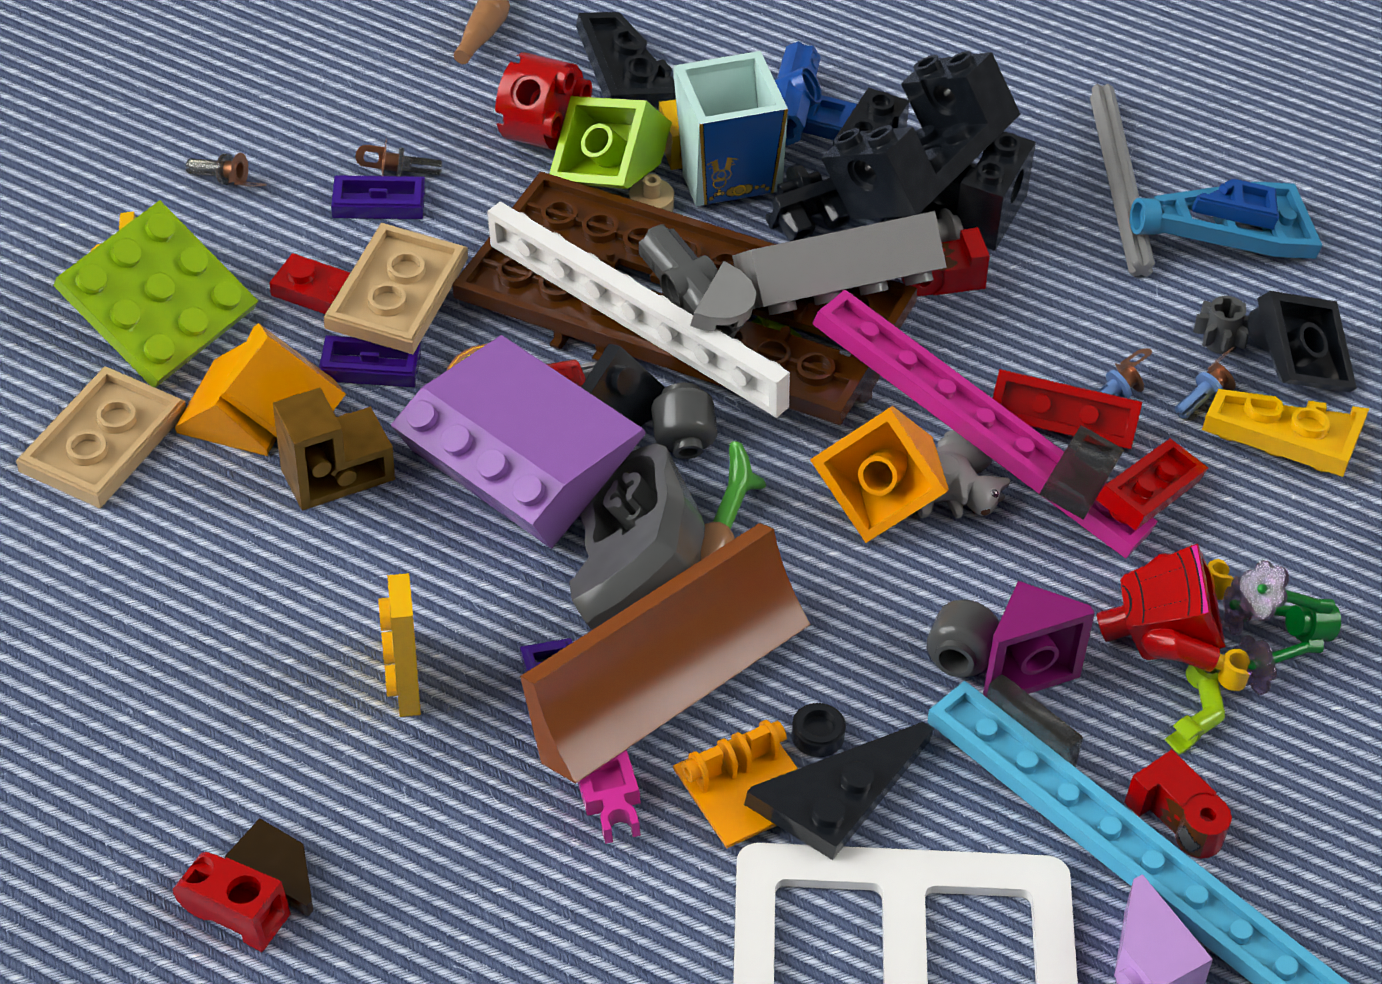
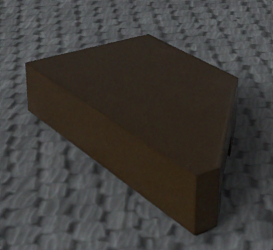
(278, 856)

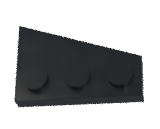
(621, 59)

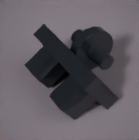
(801, 198)

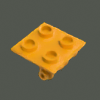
(725, 773)

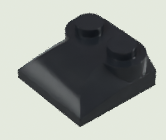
(1303, 340)

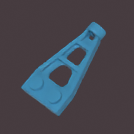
(1170, 214)

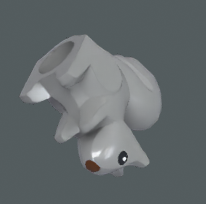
(960, 466)

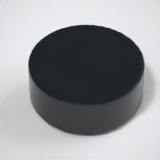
(818, 730)

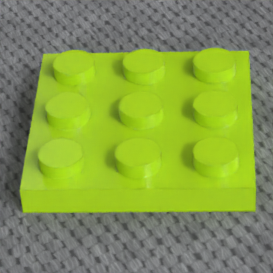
(155, 293)

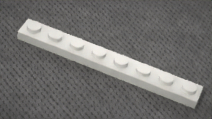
(639, 309)

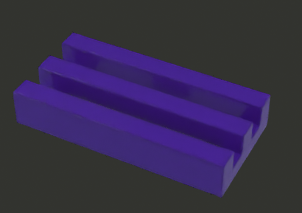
(378, 197)
(365, 364)

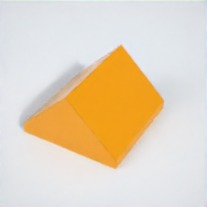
(271, 372)
(217, 420)
(882, 472)

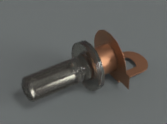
(397, 162)
(225, 169)

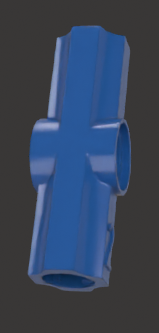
(798, 86)

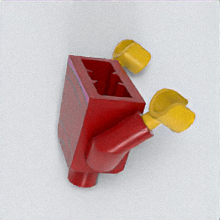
(1176, 614)

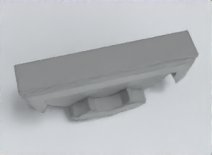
(726, 301)

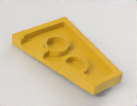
(1296, 433)
(399, 645)

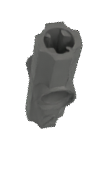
(681, 273)

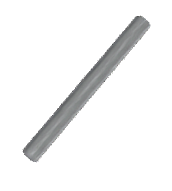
(1120, 177)

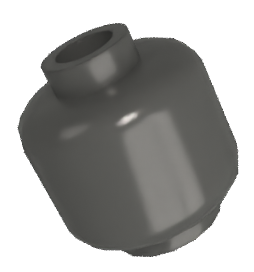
(684, 420)
(962, 638)

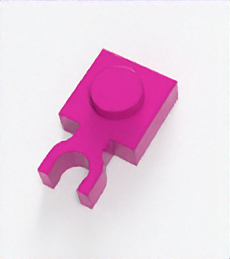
(612, 793)

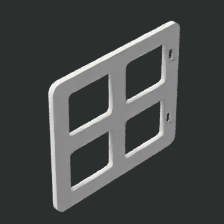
(903, 882)

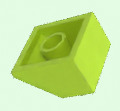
(610, 142)

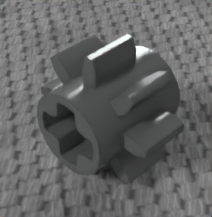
(1223, 324)

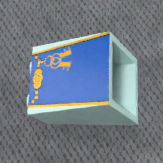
(730, 127)

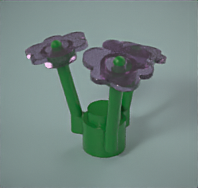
(1263, 595)

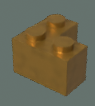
(329, 454)

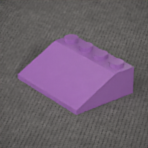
(518, 436)

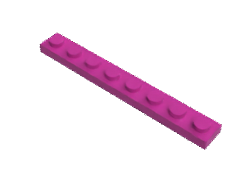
(962, 407)

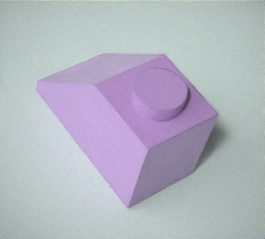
(1156, 943)

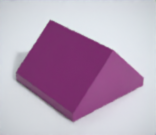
(1039, 639)

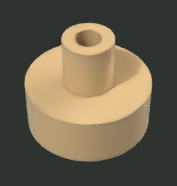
(653, 192)

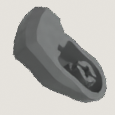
(636, 535)

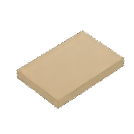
(396, 288)
(101, 437)

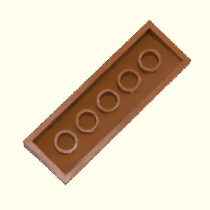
(661, 654)

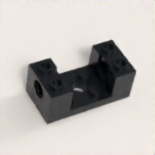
(902, 170)
(982, 193)

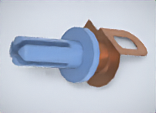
(1120, 383)
(1207, 386)

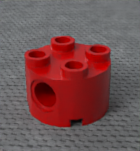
(536, 98)

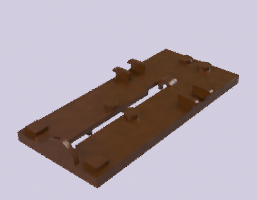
(610, 228)

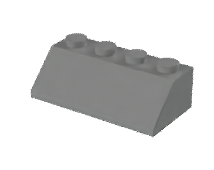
(844, 260)

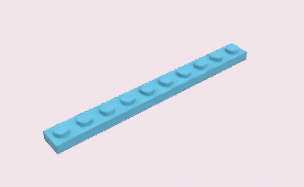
(1124, 841)

